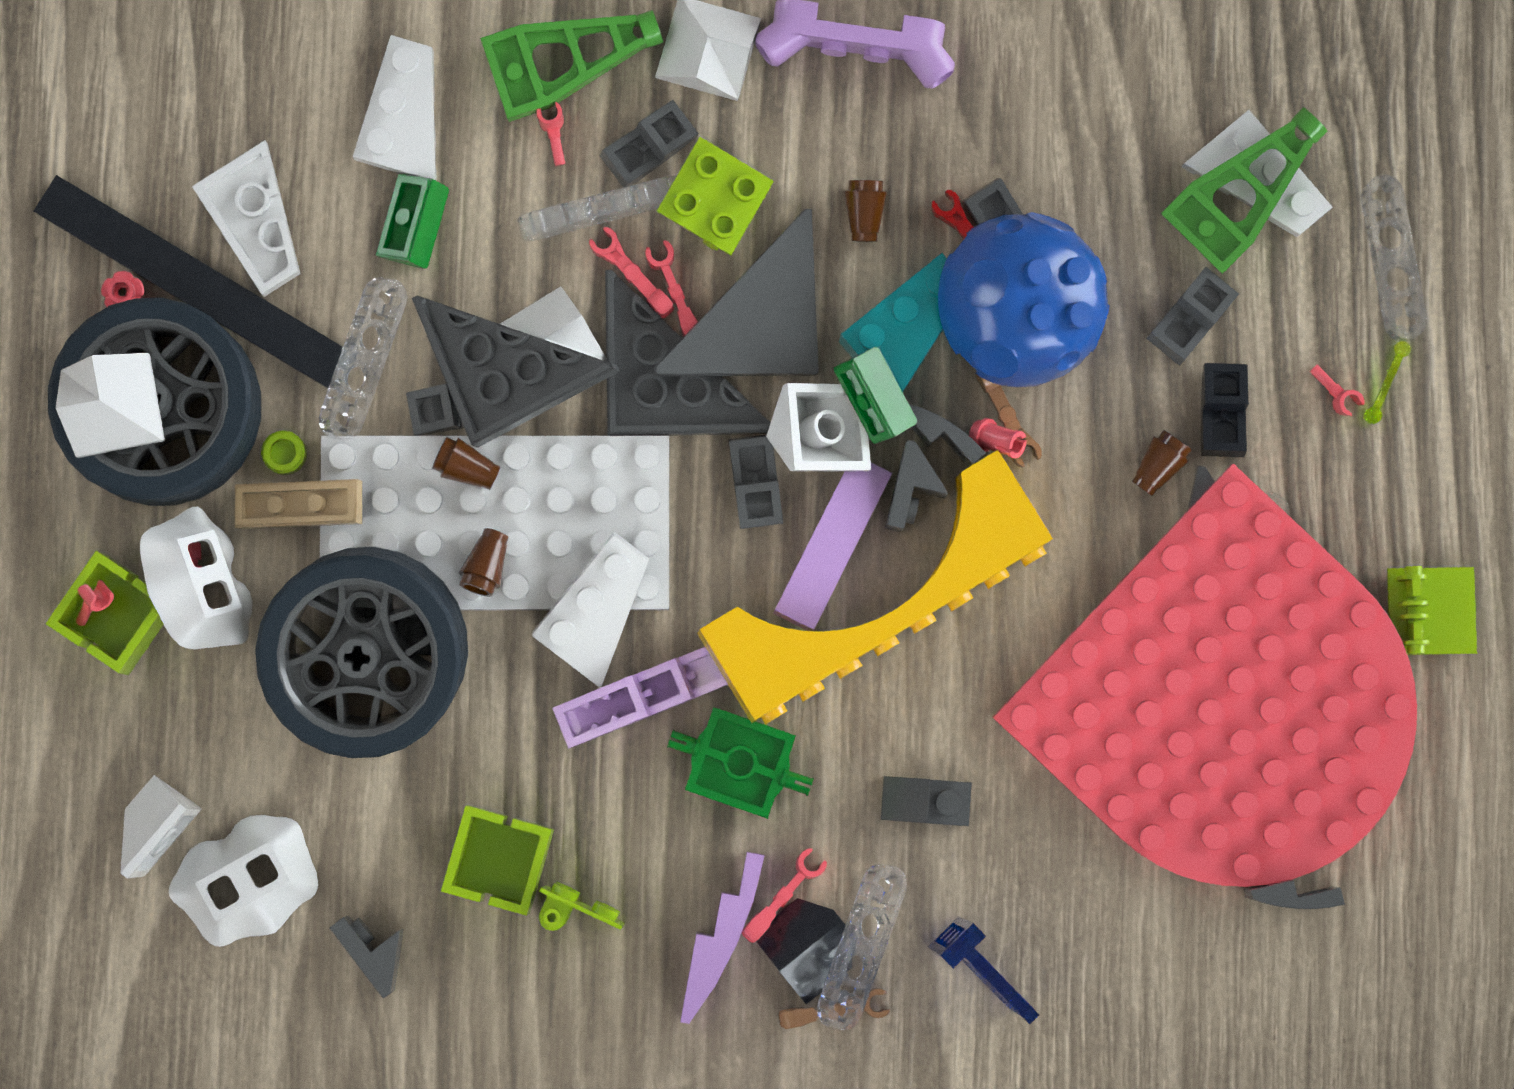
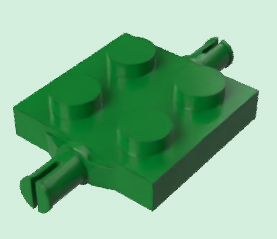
(740, 762)

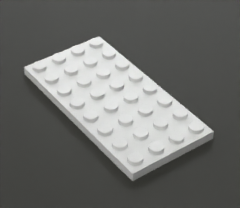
(550, 498)

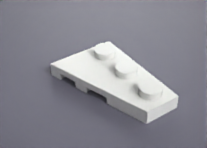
(400, 115)
(1301, 201)
(252, 217)
(594, 609)

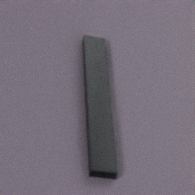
(190, 280)

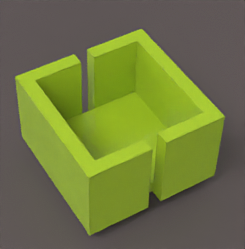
(122, 628)
(497, 860)

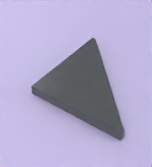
(762, 320)
(502, 373)
(662, 404)

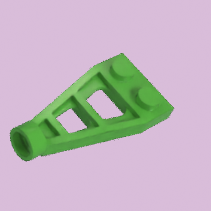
(515, 71)
(1208, 227)

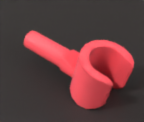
(553, 128)
(1337, 391)
(94, 600)

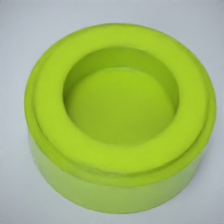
(283, 452)

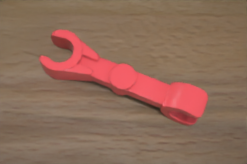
(615, 255)
(685, 315)
(761, 921)

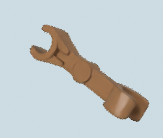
(1007, 416)
(802, 1016)

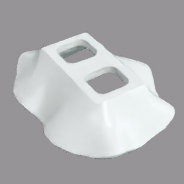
(178, 585)
(257, 909)

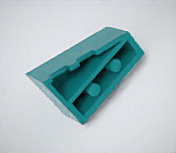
(902, 324)

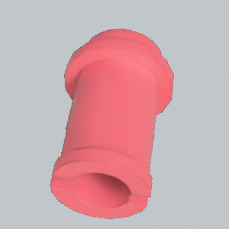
(995, 437)

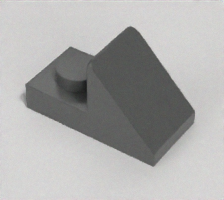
(913, 475)
(926, 801)
(377, 964)

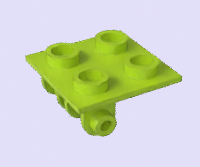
(715, 196)
(1433, 609)
(561, 902)

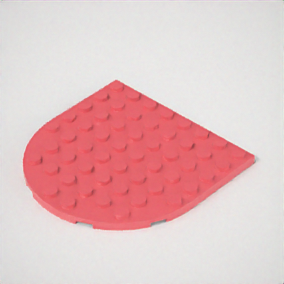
(1228, 699)

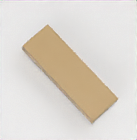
(298, 504)

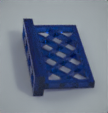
(958, 944)

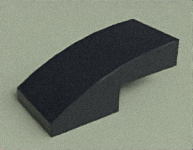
(1224, 409)

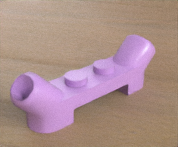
(916, 44)

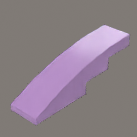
(831, 546)
(638, 697)
(714, 951)

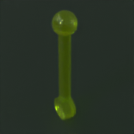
(1374, 414)

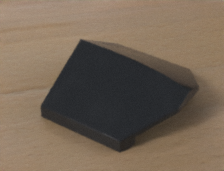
(804, 945)

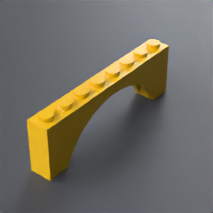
(774, 663)

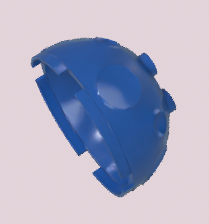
(1023, 299)

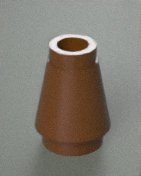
(865, 208)
(1161, 462)
(465, 464)
(485, 563)

